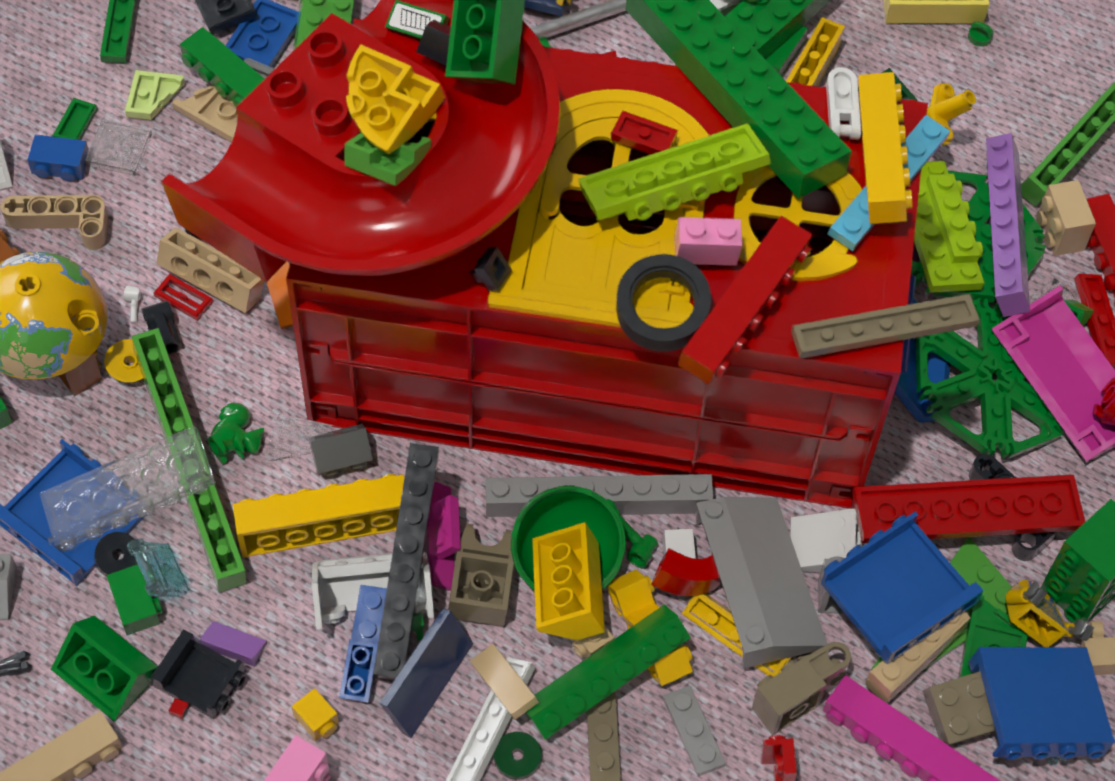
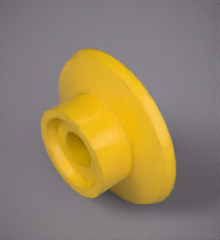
(117, 358)

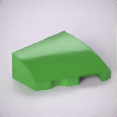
(387, 167)

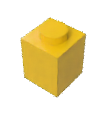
(315, 715)

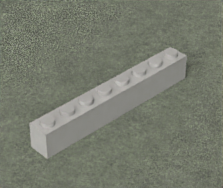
(630, 493)

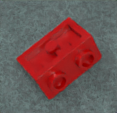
(780, 752)

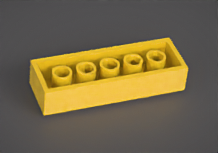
(318, 515)

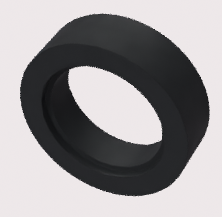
(662, 267)

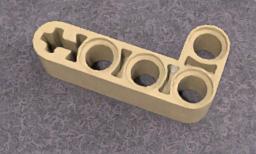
(25, 213)

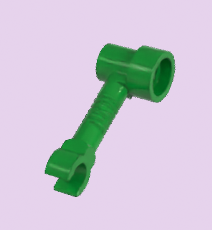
(641, 548)

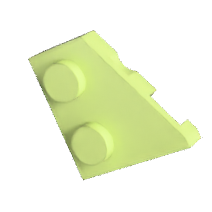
(151, 93)

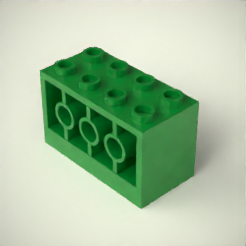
(1084, 569)

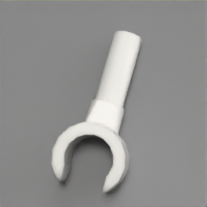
(132, 295)

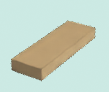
(504, 681)

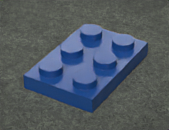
(265, 35)

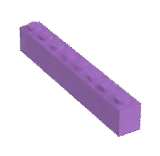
(1007, 225)

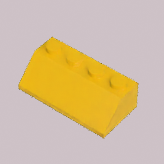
(568, 583)

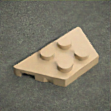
(210, 111)

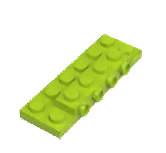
(675, 175)
(945, 233)

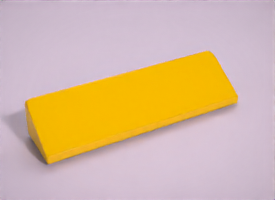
(721, 619)

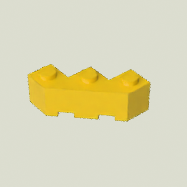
(634, 601)

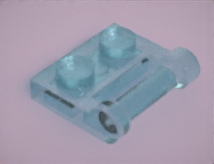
(158, 568)

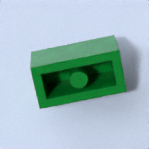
(133, 603)

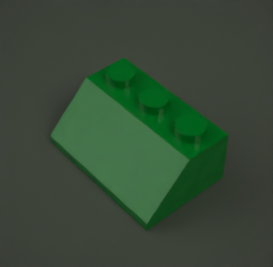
(103, 666)

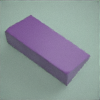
(233, 643)

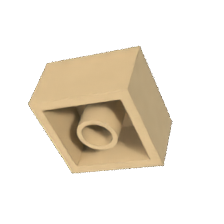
(1065, 218)

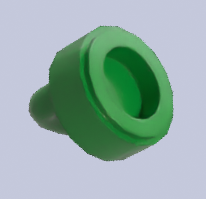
(980, 34)

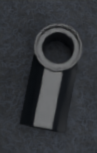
(161, 317)

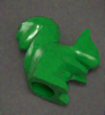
(230, 436)

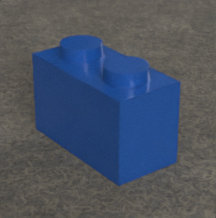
(58, 157)

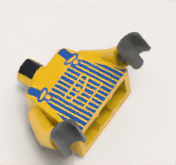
(1038, 615)

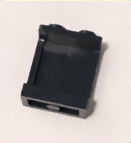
(198, 675)

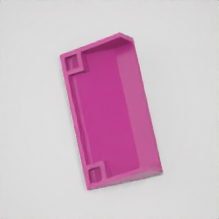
(1062, 369)

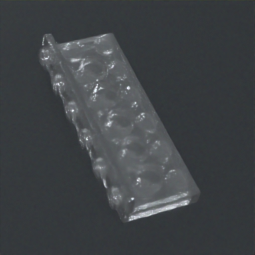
(126, 489)

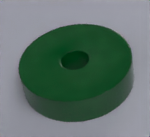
(514, 768)

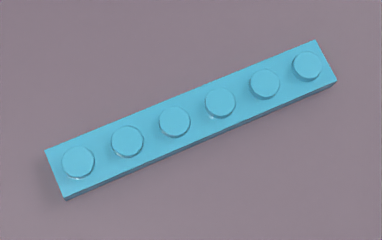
(921, 145)

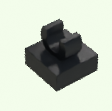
(491, 269)

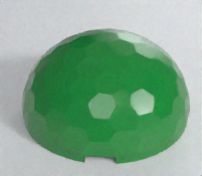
(560, 509)

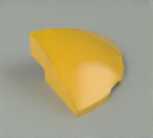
(389, 98)

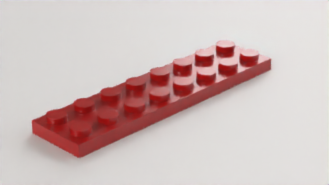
(973, 506)

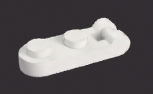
(843, 103)

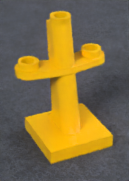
(946, 106)

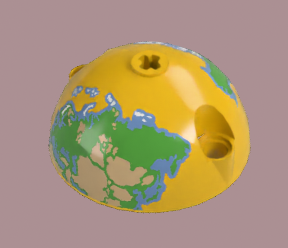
(36, 314)

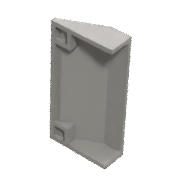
(761, 578)

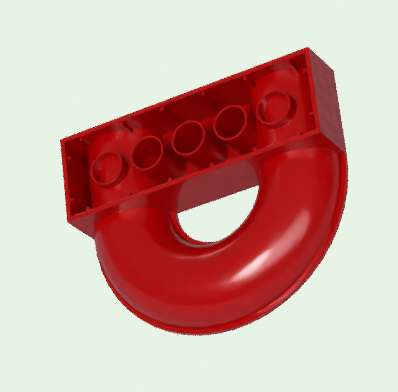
(285, 176)

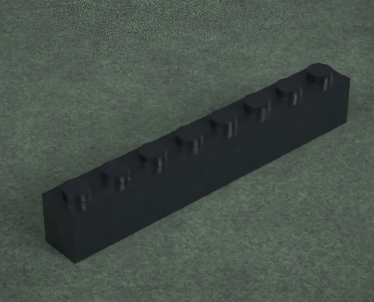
(406, 561)

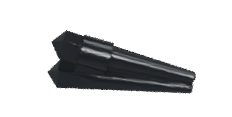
(15, 664)

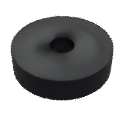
(106, 546)

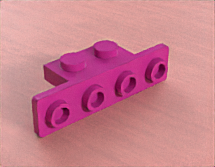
(443, 536)

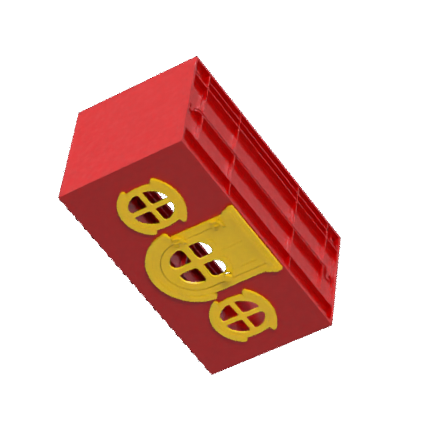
(545, 357)

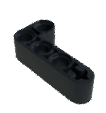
(988, 467)

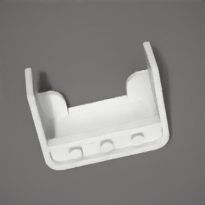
(339, 580)

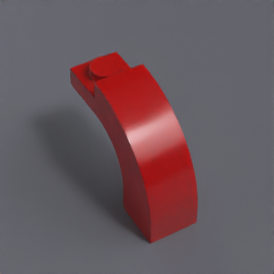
(686, 575)

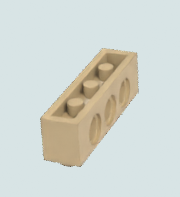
(209, 270)

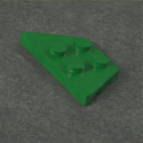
(989, 629)

